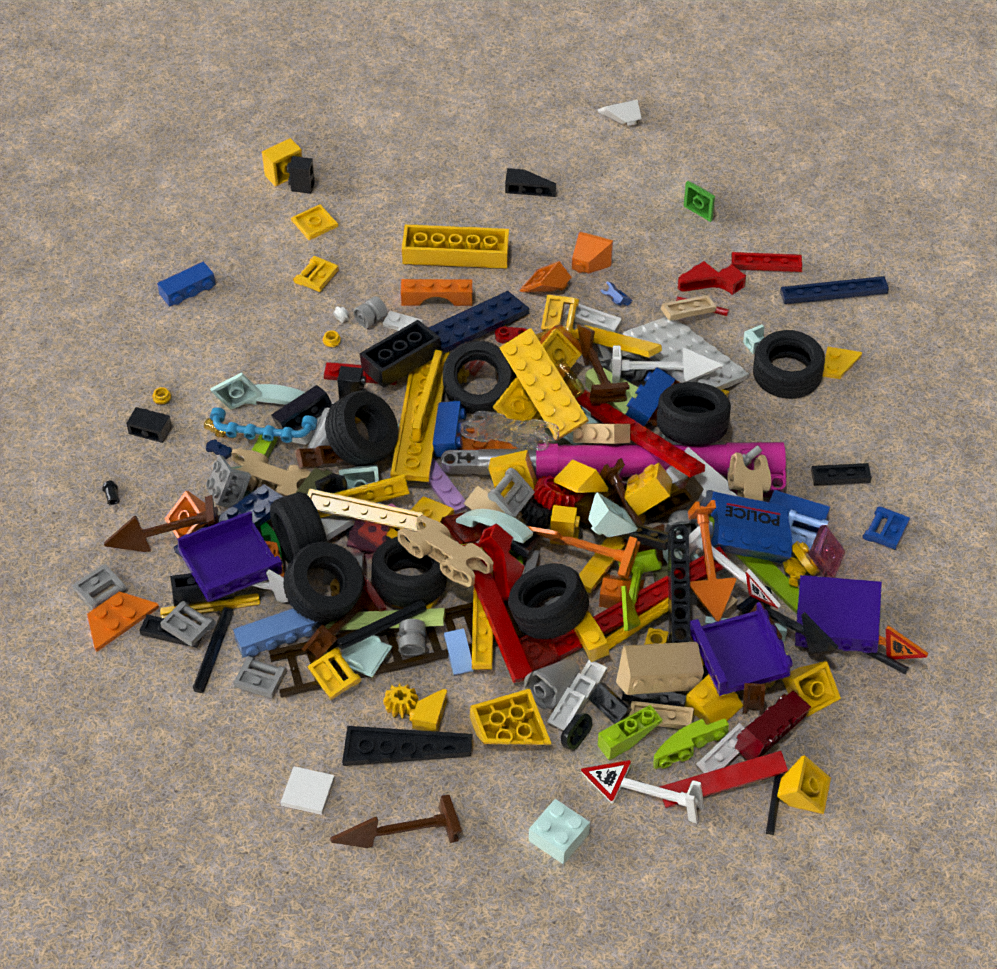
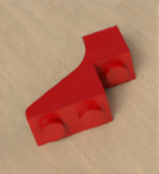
(704, 276)
(505, 568)

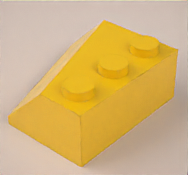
(509, 720)

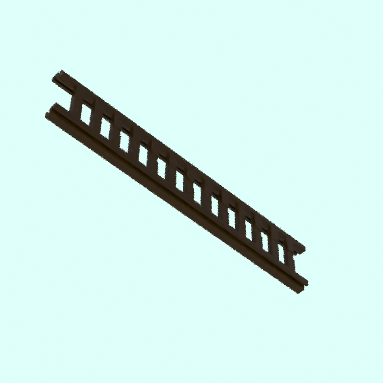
(290, 652)

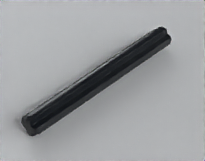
(381, 625)
(212, 650)

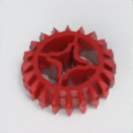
(552, 494)

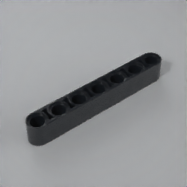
(678, 584)

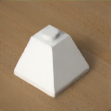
(623, 112)

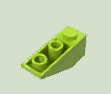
(627, 732)

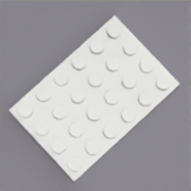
(676, 336)

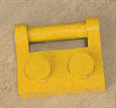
(319, 277)
(554, 312)
(328, 676)

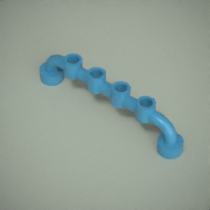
(218, 415)

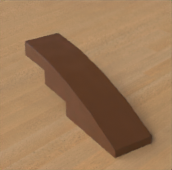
(318, 457)

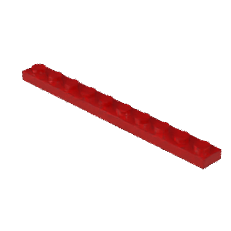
(644, 437)
(647, 598)

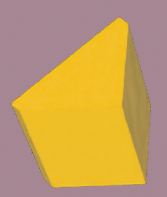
(580, 478)

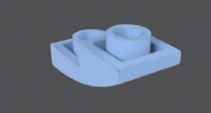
(458, 652)

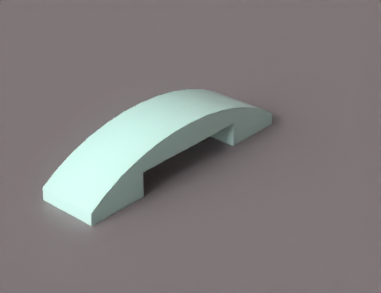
(276, 394)
(511, 525)

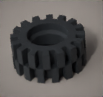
(536, 512)

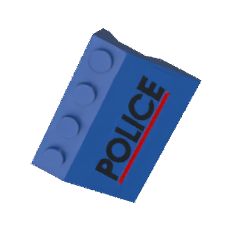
(751, 528)

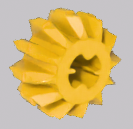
(400, 700)

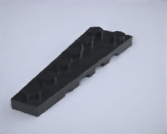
(389, 745)

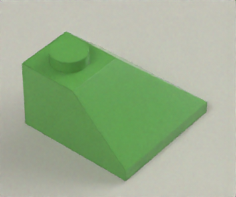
(699, 200)

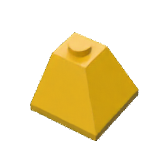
(814, 685)
(805, 786)

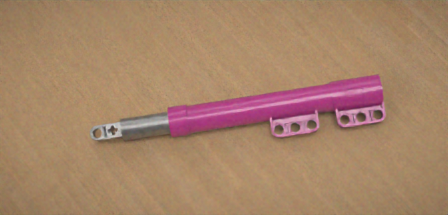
(636, 459)

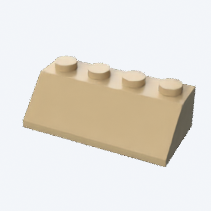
(660, 668)

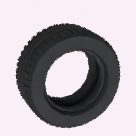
(470, 352)
(788, 383)
(693, 413)
(296, 523)
(403, 589)
(557, 617)

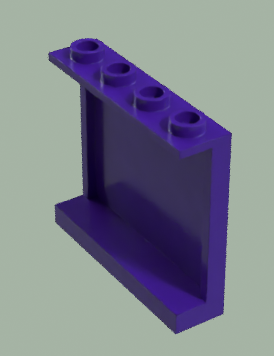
(228, 556)
(843, 609)
(741, 651)

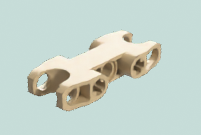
(280, 480)
(748, 482)
(453, 557)

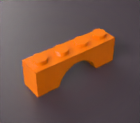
(457, 291)

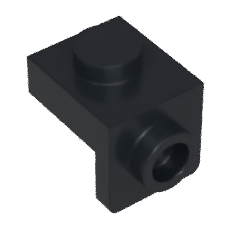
(332, 483)

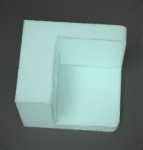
(753, 337)

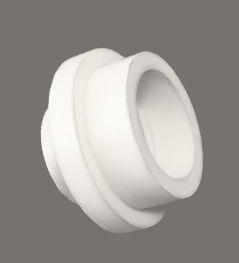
(341, 314)

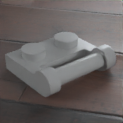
(516, 497)
(95, 583)
(185, 628)
(259, 682)

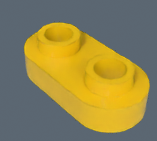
(801, 550)

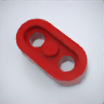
(505, 334)

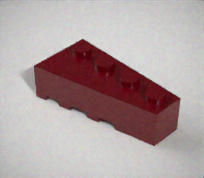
(772, 725)

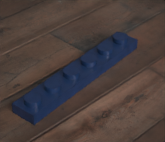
(834, 290)

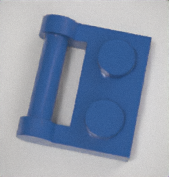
(892, 530)

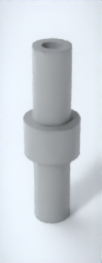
(750, 455)

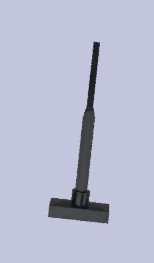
(816, 638)

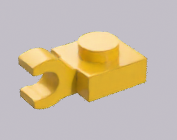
(794, 569)

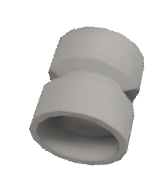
(372, 310)
(412, 637)

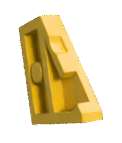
(839, 361)

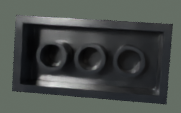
(400, 353)

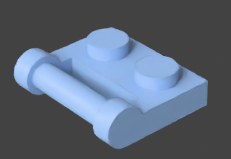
(800, 534)

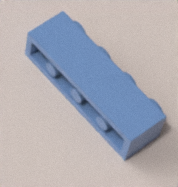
(272, 632)

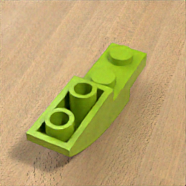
(682, 743)

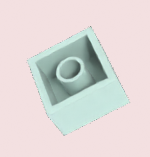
(559, 831)

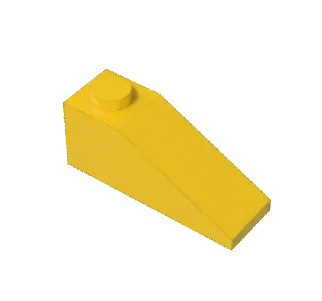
(592, 638)

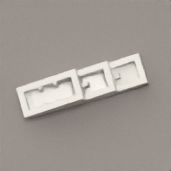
(577, 695)

